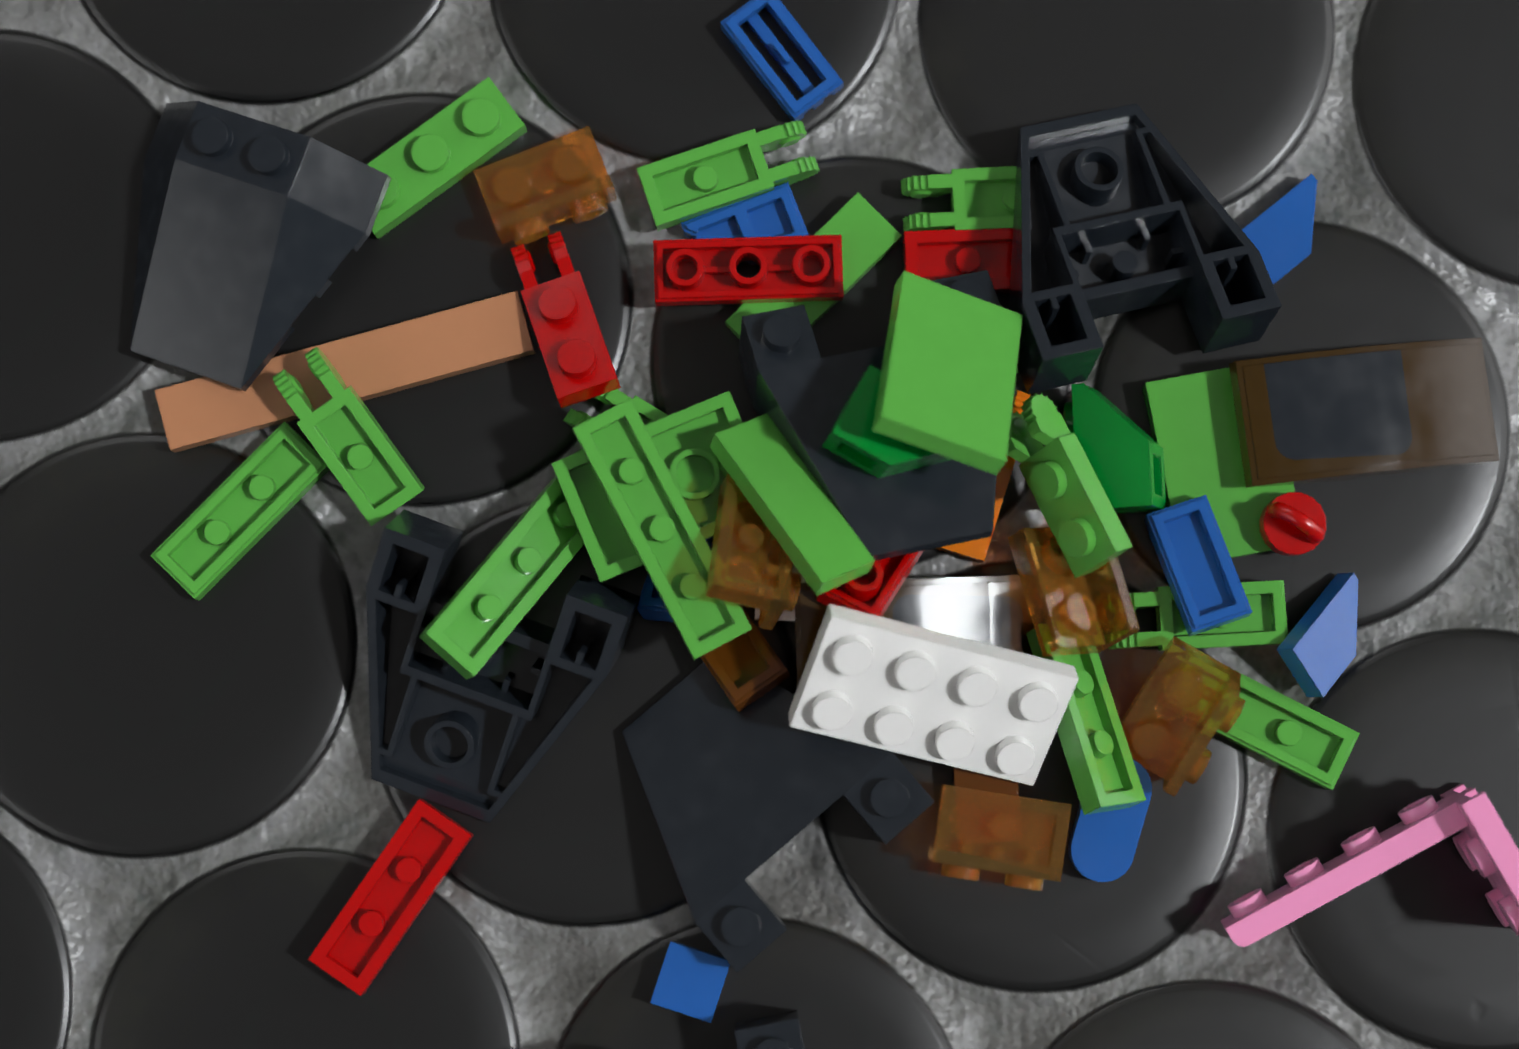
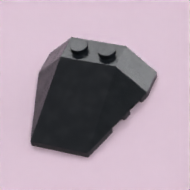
(239, 237)

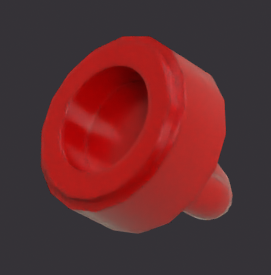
(1292, 524)

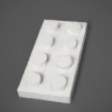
(931, 695)

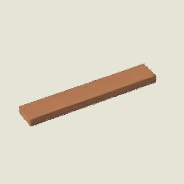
(370, 362)

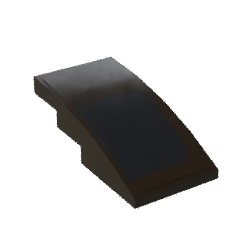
(1363, 412)
(971, 607)

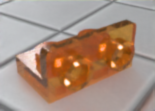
(546, 187)
(748, 560)
(1069, 611)
(1180, 712)
(1000, 835)

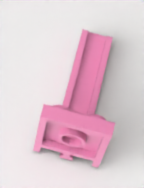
(1482, 844)

